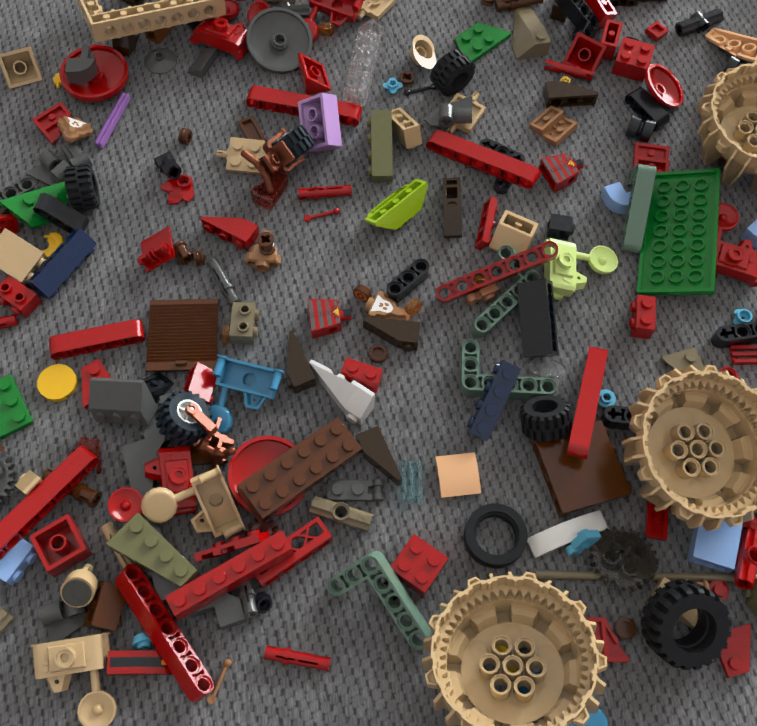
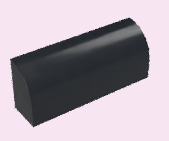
(537, 319)

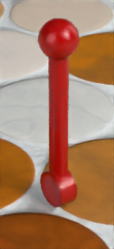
(307, 218)

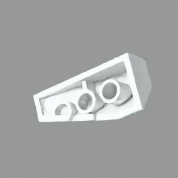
(351, 398)

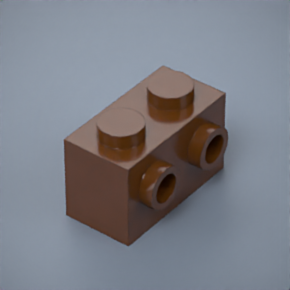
(105, 608)

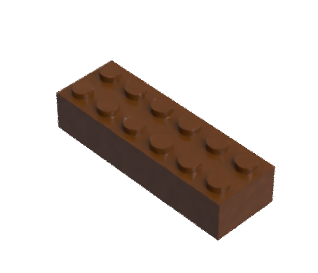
(298, 470)

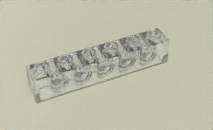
(362, 63)

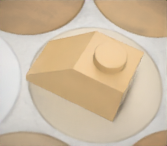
(28, 482)

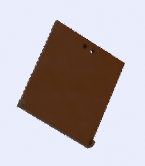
(182, 334)

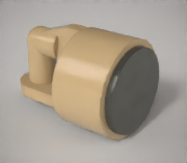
(79, 587)

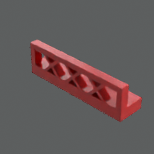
(299, 554)

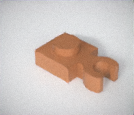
(485, 294)

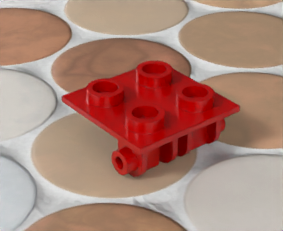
(157, 250)

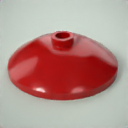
(663, 86)

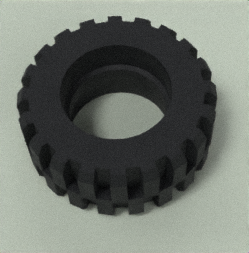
(703, 641)

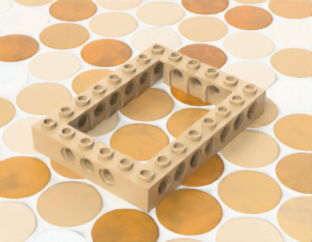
(146, 16)

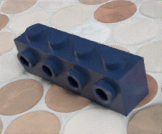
(61, 263)
(494, 399)

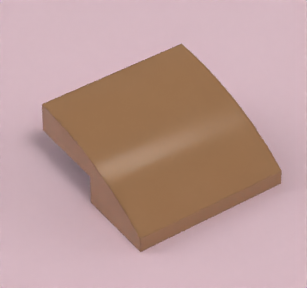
(553, 125)

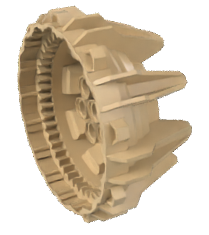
(730, 122)
(728, 421)
(517, 616)

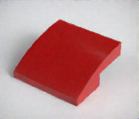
(652, 155)

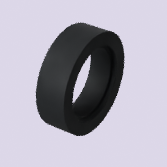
(512, 518)

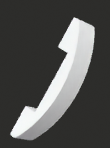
(564, 533)

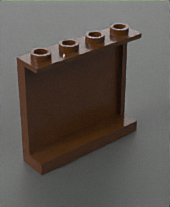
(578, 481)

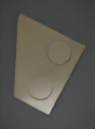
(683, 359)

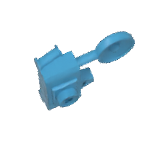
(244, 377)

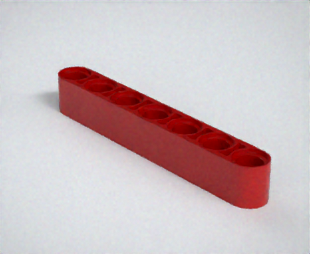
(287, 102)
(483, 159)
(507, 272)
(587, 403)
(45, 497)
(164, 633)

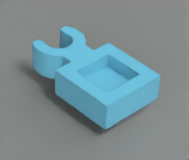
(584, 539)

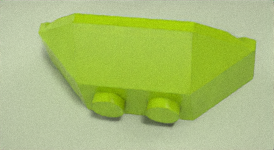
(399, 206)

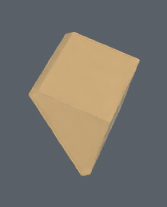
(20, 67)

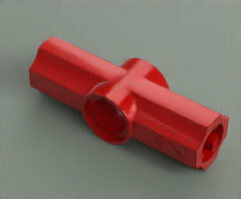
(746, 560)

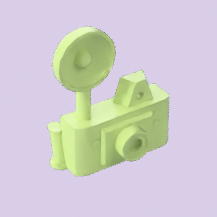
(563, 268)

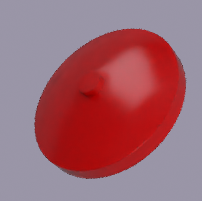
(108, 82)
(251, 458)

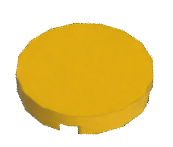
(57, 382)

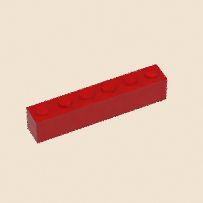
(229, 575)

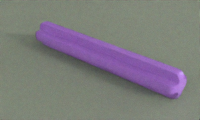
(112, 120)

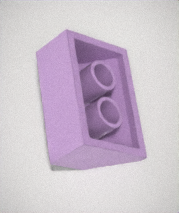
(321, 120)

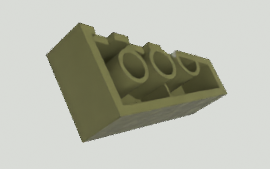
(381, 146)
(149, 549)

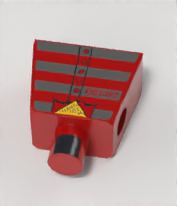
(560, 170)
(326, 316)

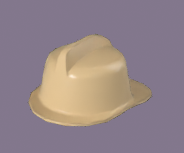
(423, 52)

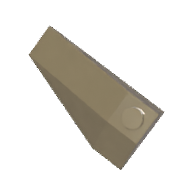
(529, 34)

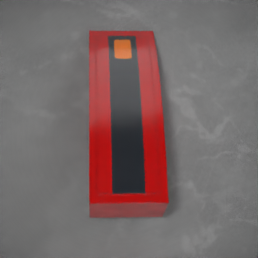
(136, 663)

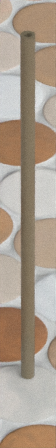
(589, 575)

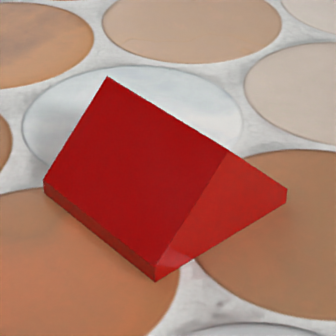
(585, 53)
(312, 75)

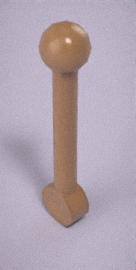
(211, 698)

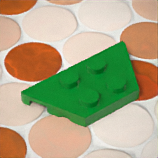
(480, 40)
(23, 204)

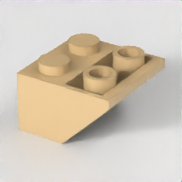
(513, 231)

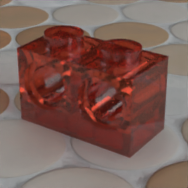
(280, 183)

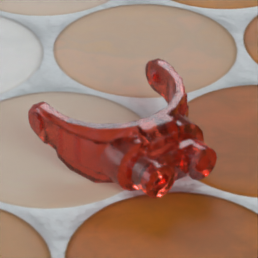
(93, 446)

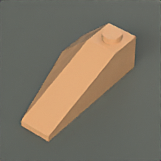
(738, 45)

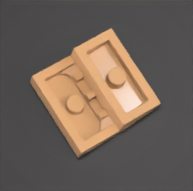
(458, 474)

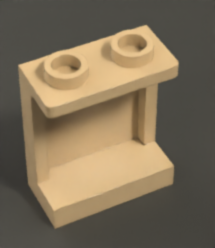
(19, 257)

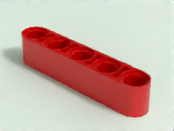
(96, 338)

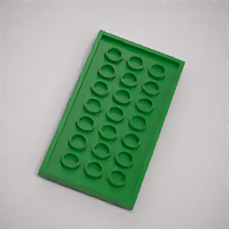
(681, 235)

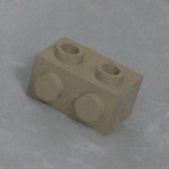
(243, 323)

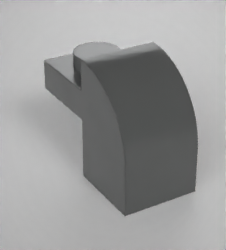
(81, 69)

